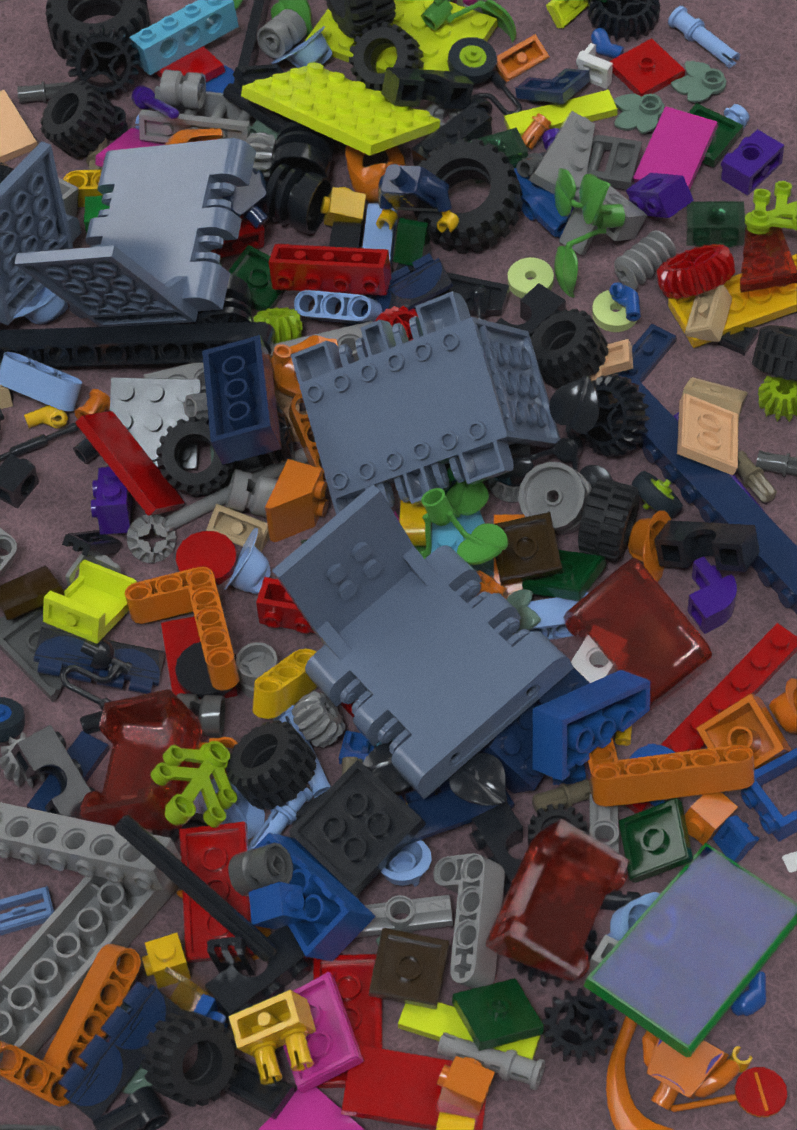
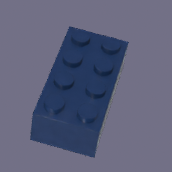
(241, 400)
(515, 742)

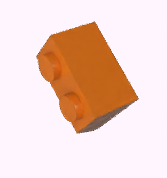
(296, 500)
(749, 725)

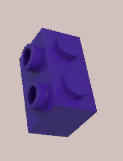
(112, 503)

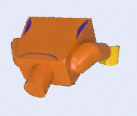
(691, 1076)

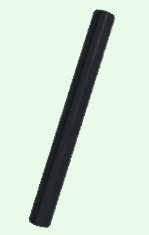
(195, 887)

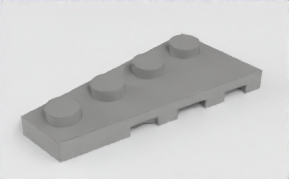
(567, 151)

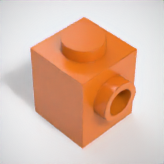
(708, 815)
(465, 1084)

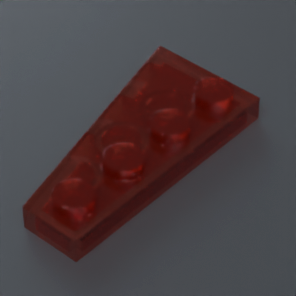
(766, 261)

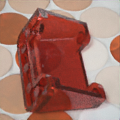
(641, 630)
(140, 734)
(556, 901)

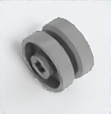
(546, 482)

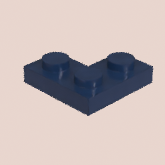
(553, 90)

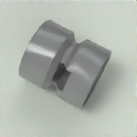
(281, 33)
(186, 89)
(239, 492)
(253, 662)

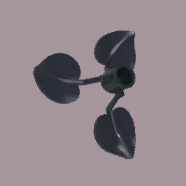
(578, 409)
(477, 781)

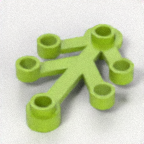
(760, 220)
(213, 760)

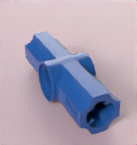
(540, 205)

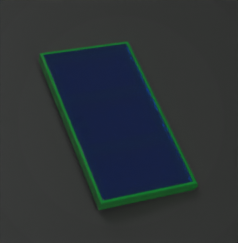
(694, 950)

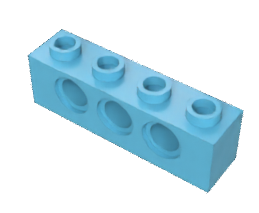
(183, 32)

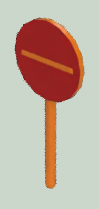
(757, 1091)

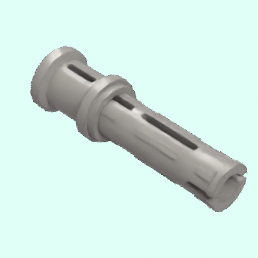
(507, 1063)

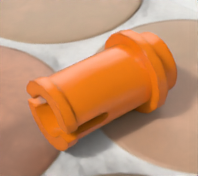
(535, 130)

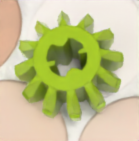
(284, 321)
(778, 397)

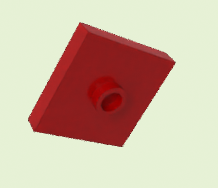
(647, 68)

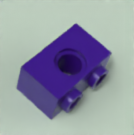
(752, 162)
(660, 194)

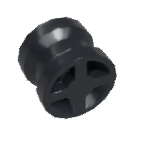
(119, 125)

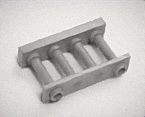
(215, 114)

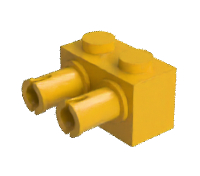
(270, 1025)

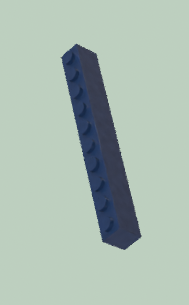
(720, 500)

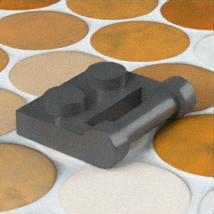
(621, 161)

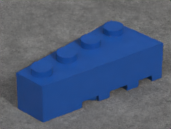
(586, 719)
(330, 909)

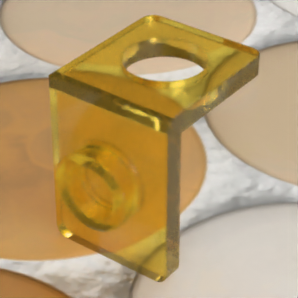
(186, 993)

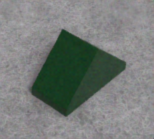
(411, 241)

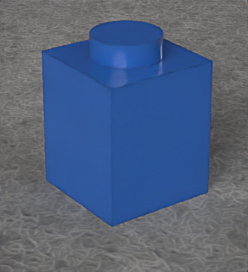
(276, 905)

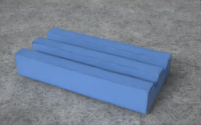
(30, 920)

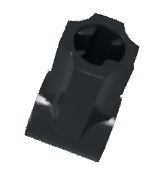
(140, 1112)

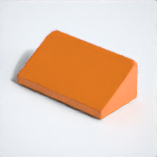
(521, 58)

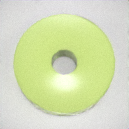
(526, 268)
(608, 319)

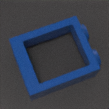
(756, 798)

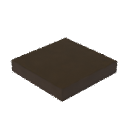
(530, 549)
(27, 592)
(409, 968)

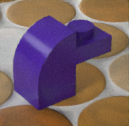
(716, 598)

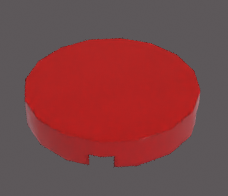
(208, 550)

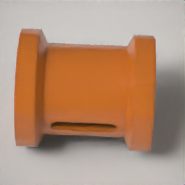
(97, 403)

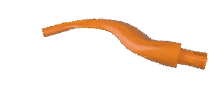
(620, 1104)

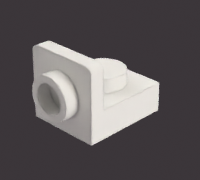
(598, 68)

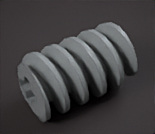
(644, 259)

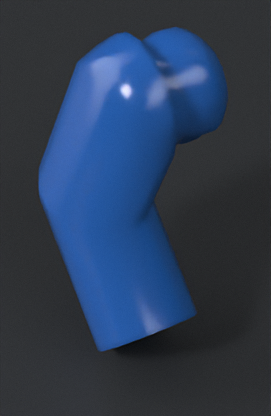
(603, 44)
(628, 298)
(753, 999)

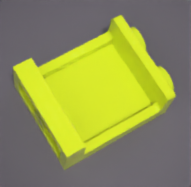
(90, 603)

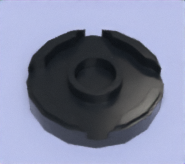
(193, 673)

